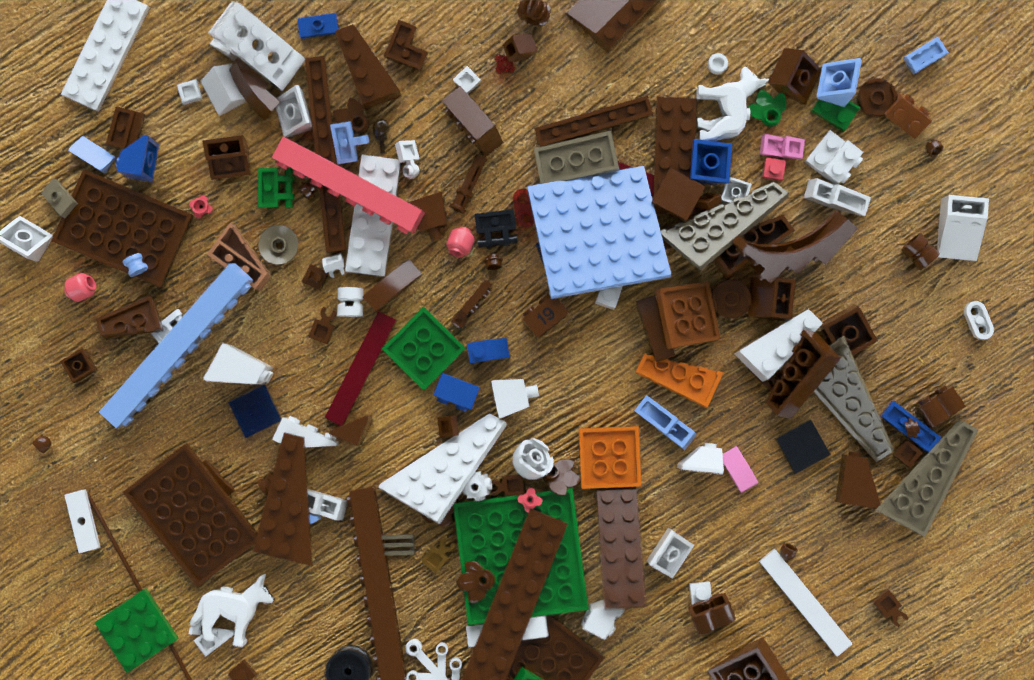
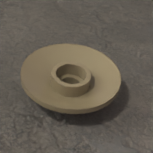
(268, 244)

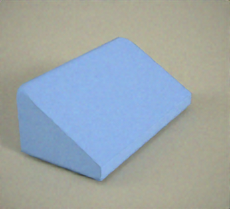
(92, 154)

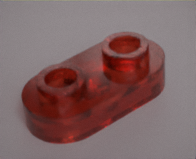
(523, 209)

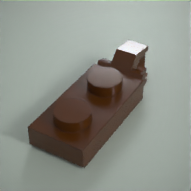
(471, 305)

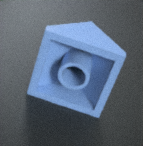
(839, 81)

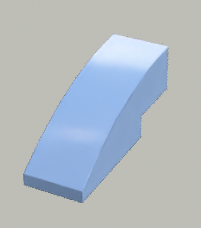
(665, 422)

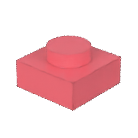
(774, 169)

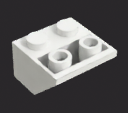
(599, 620)

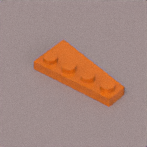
(683, 379)

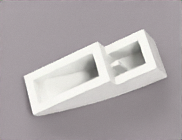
(837, 197)
(326, 505)

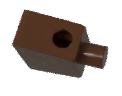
(434, 215)

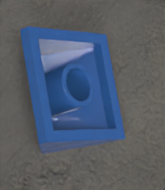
(710, 162)

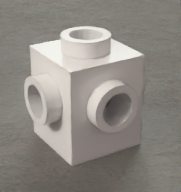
(484, 484)

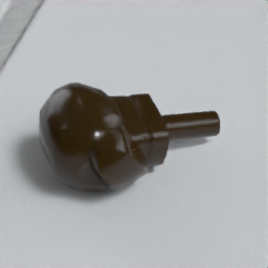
(380, 131)

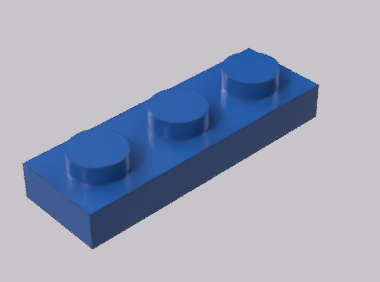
(897, 415)

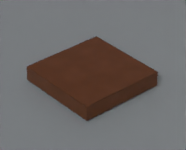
(678, 194)

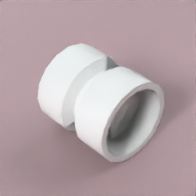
(350, 294)

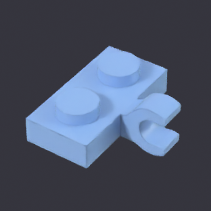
(345, 142)

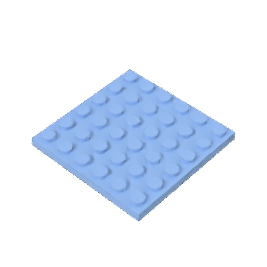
(598, 232)

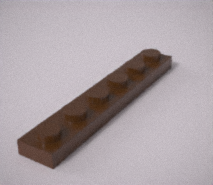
(594, 121)

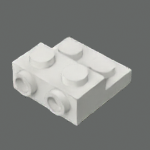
(834, 158)

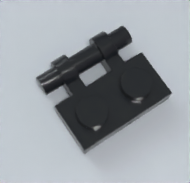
(496, 222)

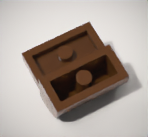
(227, 157)

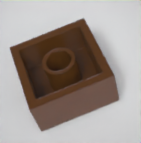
(79, 365)

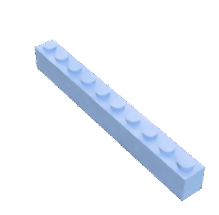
(176, 345)

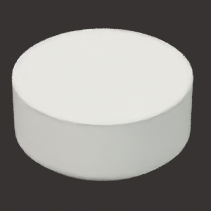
(717, 63)

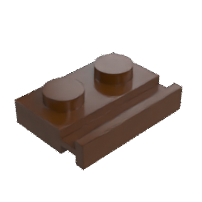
(125, 128)

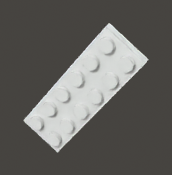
(105, 52)
(369, 235)

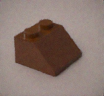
(795, 75)

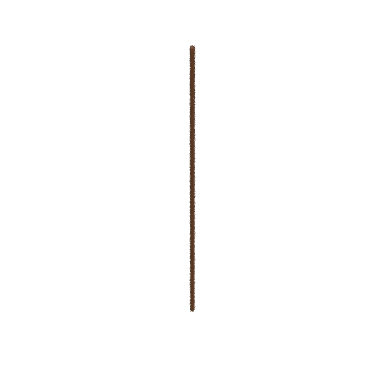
(132, 576)

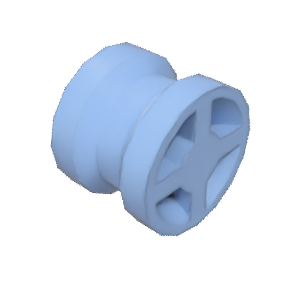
(135, 264)

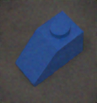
(488, 350)

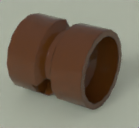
(920, 251)

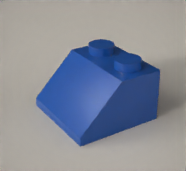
(139, 160)

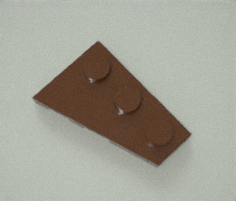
(131, 319)

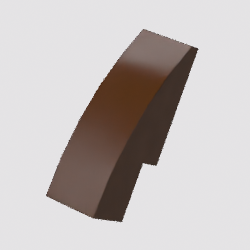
(253, 89)
(392, 285)
(652, 325)

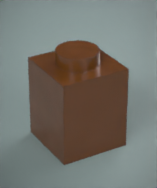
(520, 47)

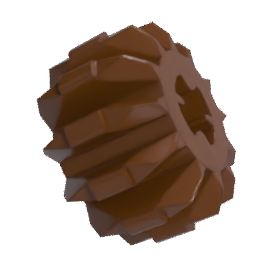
(534, 12)

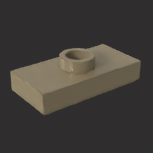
(59, 198)

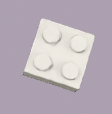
(734, 189)

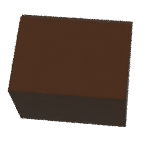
(354, 431)

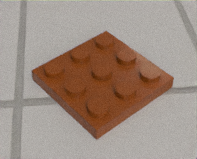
(687, 314)

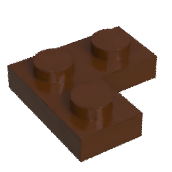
(400, 47)

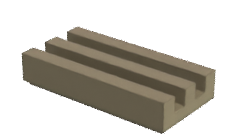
(411, 544)

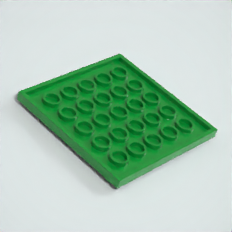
(489, 534)

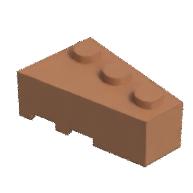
(234, 249)

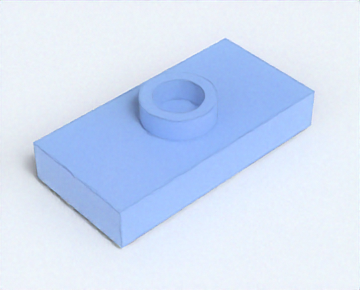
(925, 55)

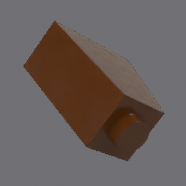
(856, 482)

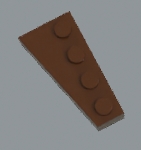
(368, 74)
(767, 233)

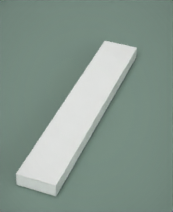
(805, 602)

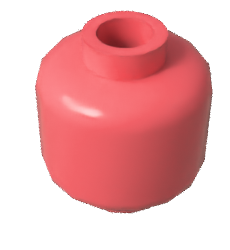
(460, 242)
(80, 287)

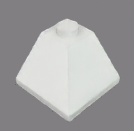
(704, 459)

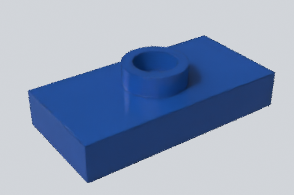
(318, 25)

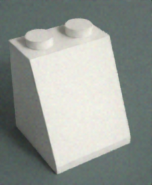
(237, 366)

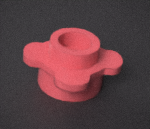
(203, 200)
(529, 494)

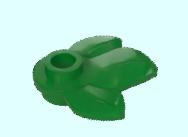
(768, 105)

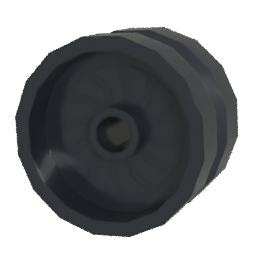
(349, 657)

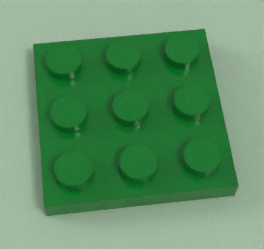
(423, 348)
(136, 630)

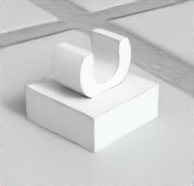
(332, 263)

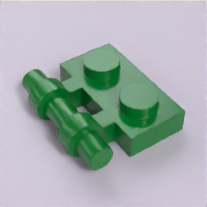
(269, 188)

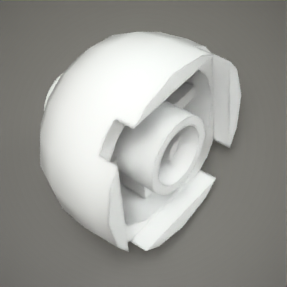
(532, 459)

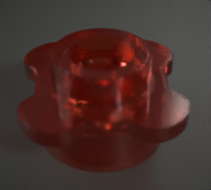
(509, 68)

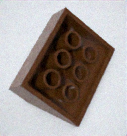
(610, 20)
(750, 663)

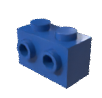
(456, 391)

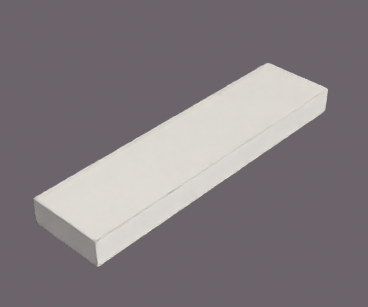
(535, 629)

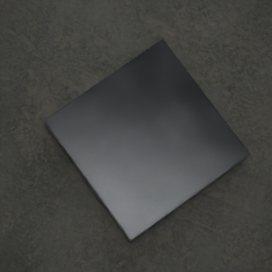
(802, 446)

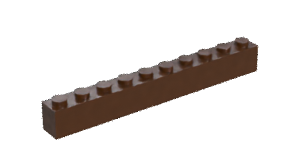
(377, 583)

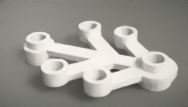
(436, 673)

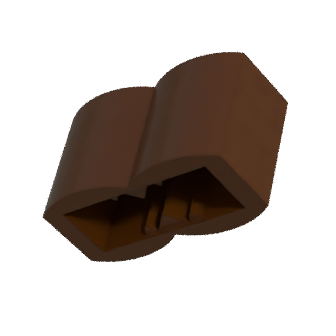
(939, 406)
(712, 613)

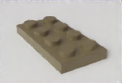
(577, 158)

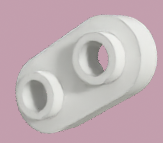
(981, 319)

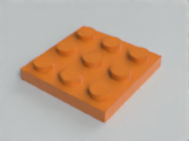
(610, 457)

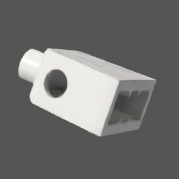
(512, 395)

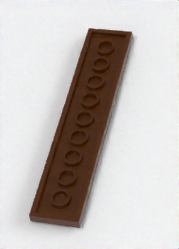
(515, 598)

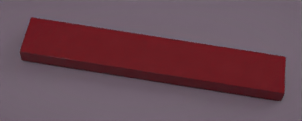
(360, 368)

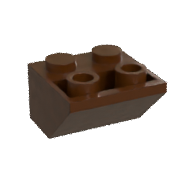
(772, 300)

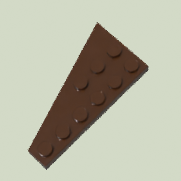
(286, 513)

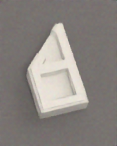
(220, 636)

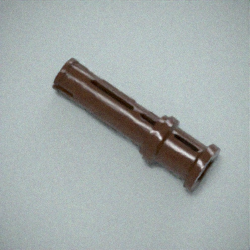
(464, 192)

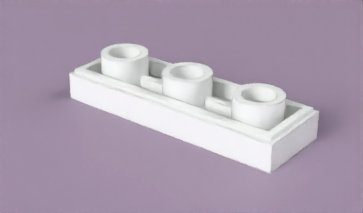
(79, 508)

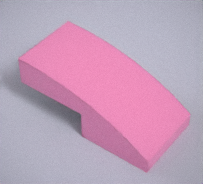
(782, 147)
(739, 469)

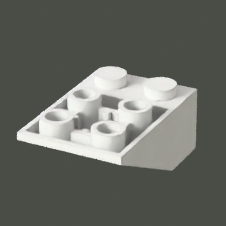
(961, 227)

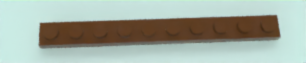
(323, 142)

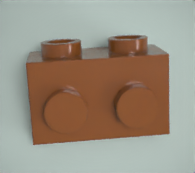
(908, 115)

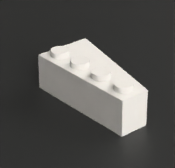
(775, 348)

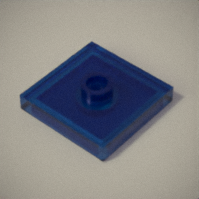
(255, 411)

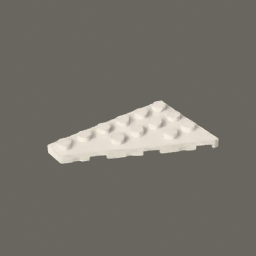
(440, 476)

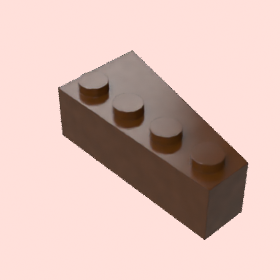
(803, 374)

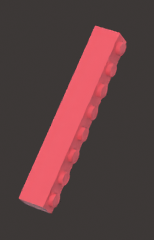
(349, 185)

